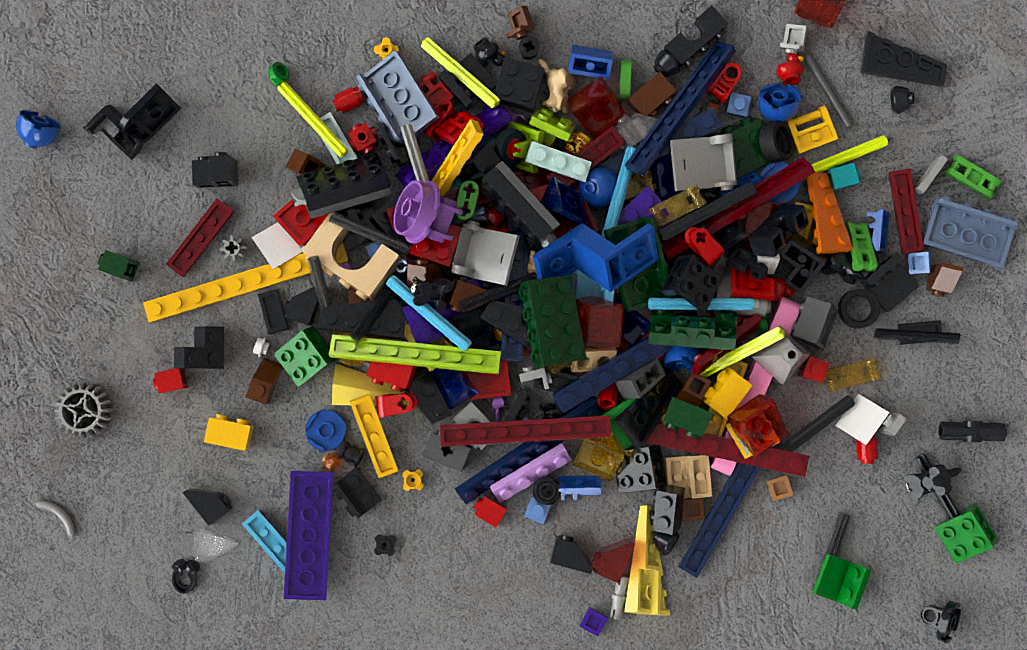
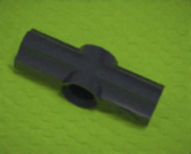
(972, 431)

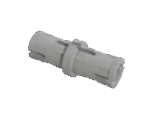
(619, 598)

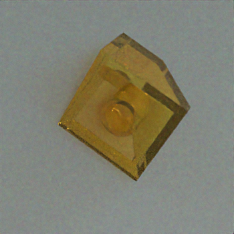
(600, 456)

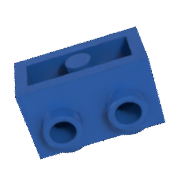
(590, 62)

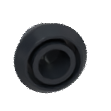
(666, 63)
(901, 99)
(541, 495)
(665, 542)

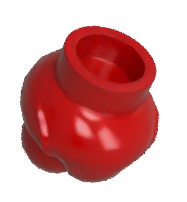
(791, 70)
(781, 289)

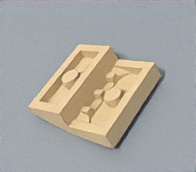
(690, 473)

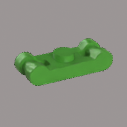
(973, 177)
(862, 247)

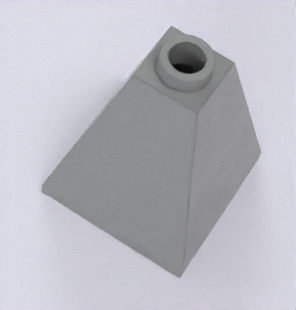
(782, 357)

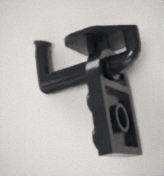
(139, 122)

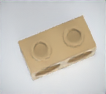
(595, 356)

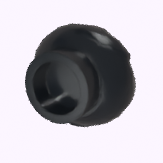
(486, 50)

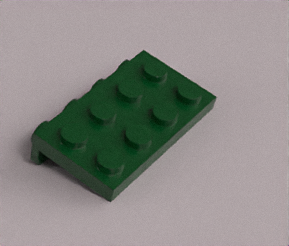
(746, 146)
(649, 281)
(552, 321)

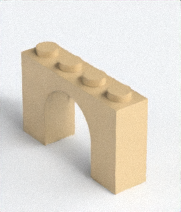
(366, 280)

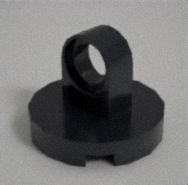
(946, 619)

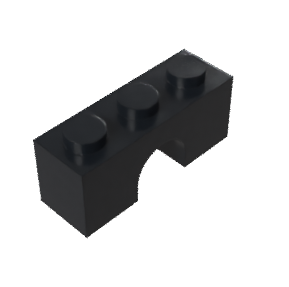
(710, 25)
(769, 238)

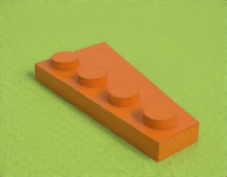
(830, 225)

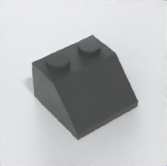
(814, 322)

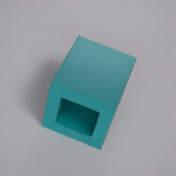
(844, 176)

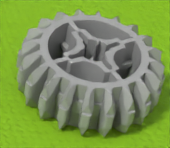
(79, 417)

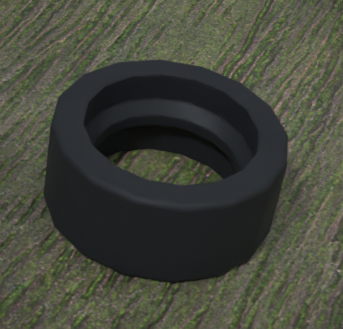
(776, 142)
(874, 303)

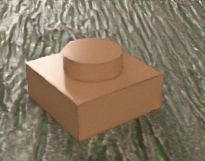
(779, 487)

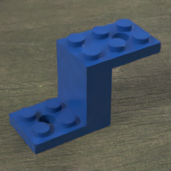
(597, 257)

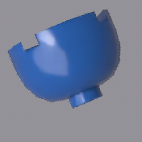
(779, 102)
(36, 130)
(598, 187)
(680, 357)

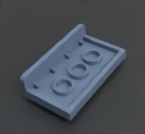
(397, 97)
(969, 232)

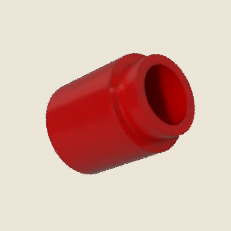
(348, 100)
(868, 452)

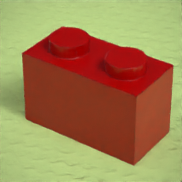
(396, 374)

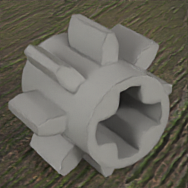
(229, 244)

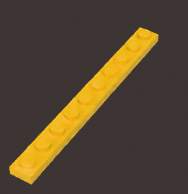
(231, 286)

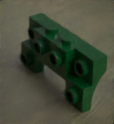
(694, 331)

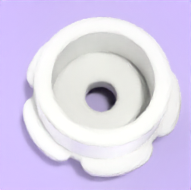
(261, 346)

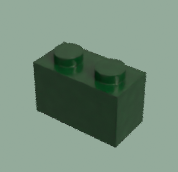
(118, 265)
(688, 417)

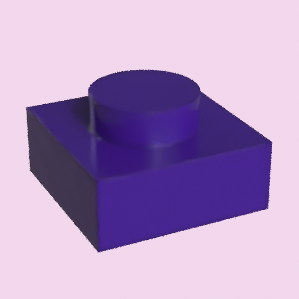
(593, 621)

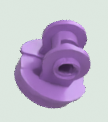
(424, 213)

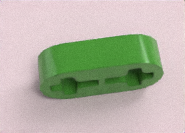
(625, 79)
(471, 201)

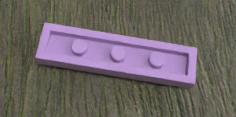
(530, 473)

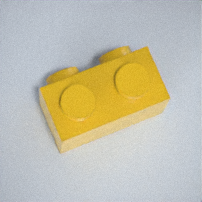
(726, 392)
(229, 433)

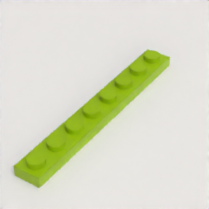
(415, 354)

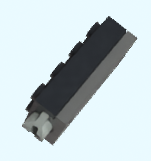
(342, 185)
(519, 206)

